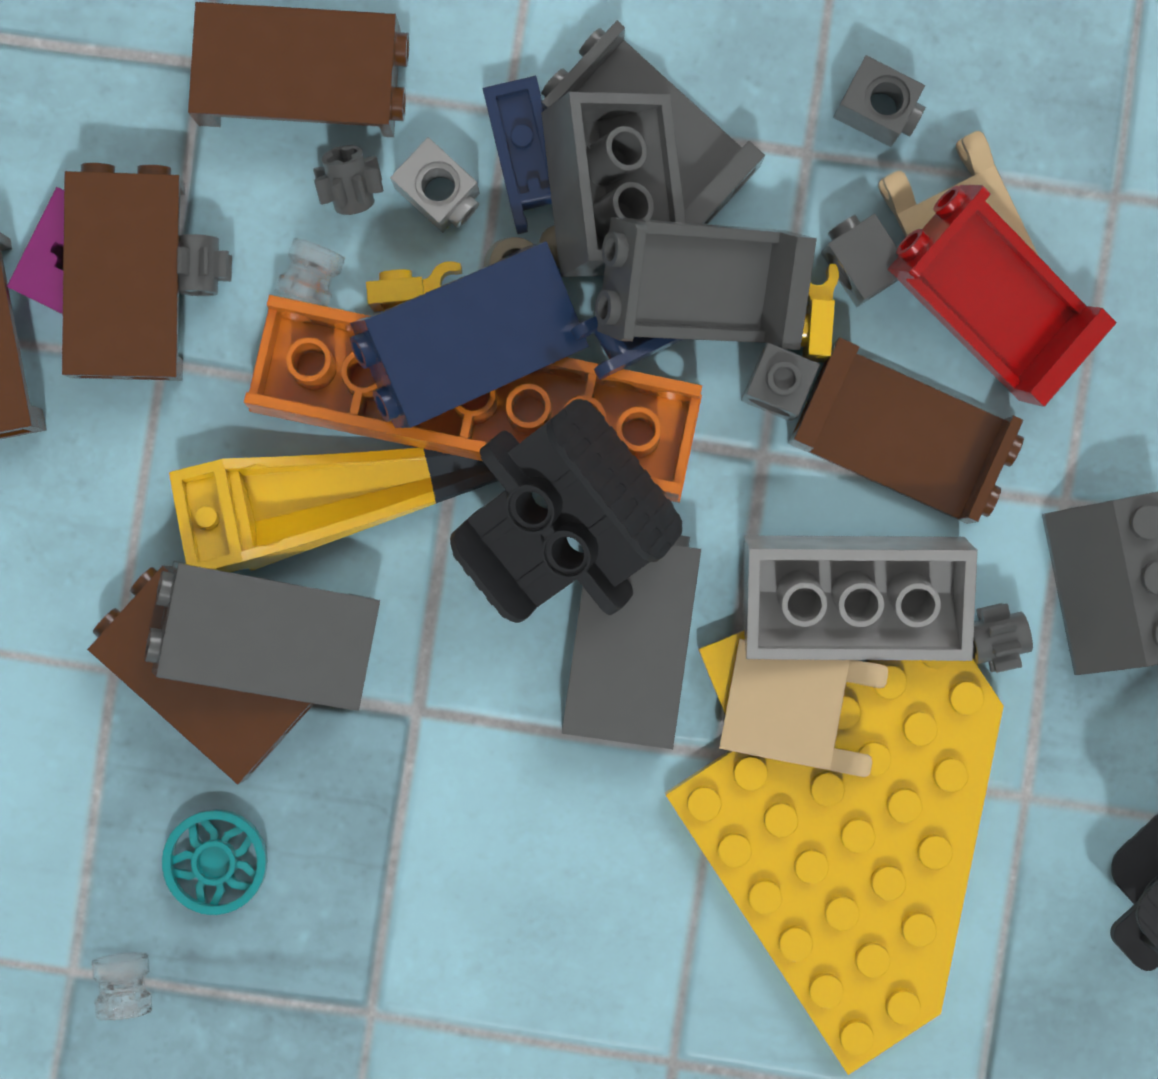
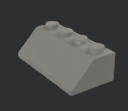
(859, 597)

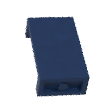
(467, 337)

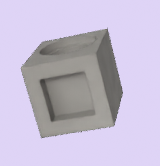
(428, 164)

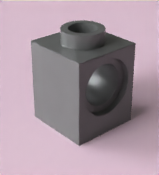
(878, 78)
(862, 257)
(780, 382)

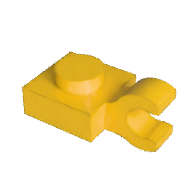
(399, 285)
(819, 318)

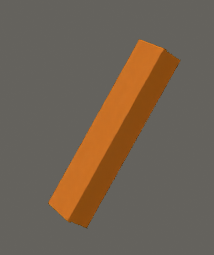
(313, 378)

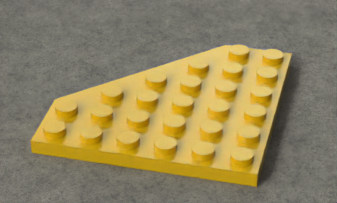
(856, 874)

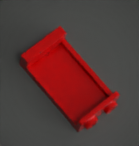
(998, 296)

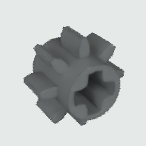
(348, 180)
(202, 265)
(1001, 638)

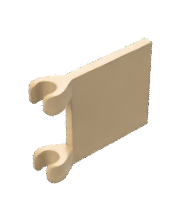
(978, 159)
(794, 710)

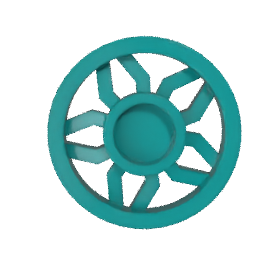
(214, 862)

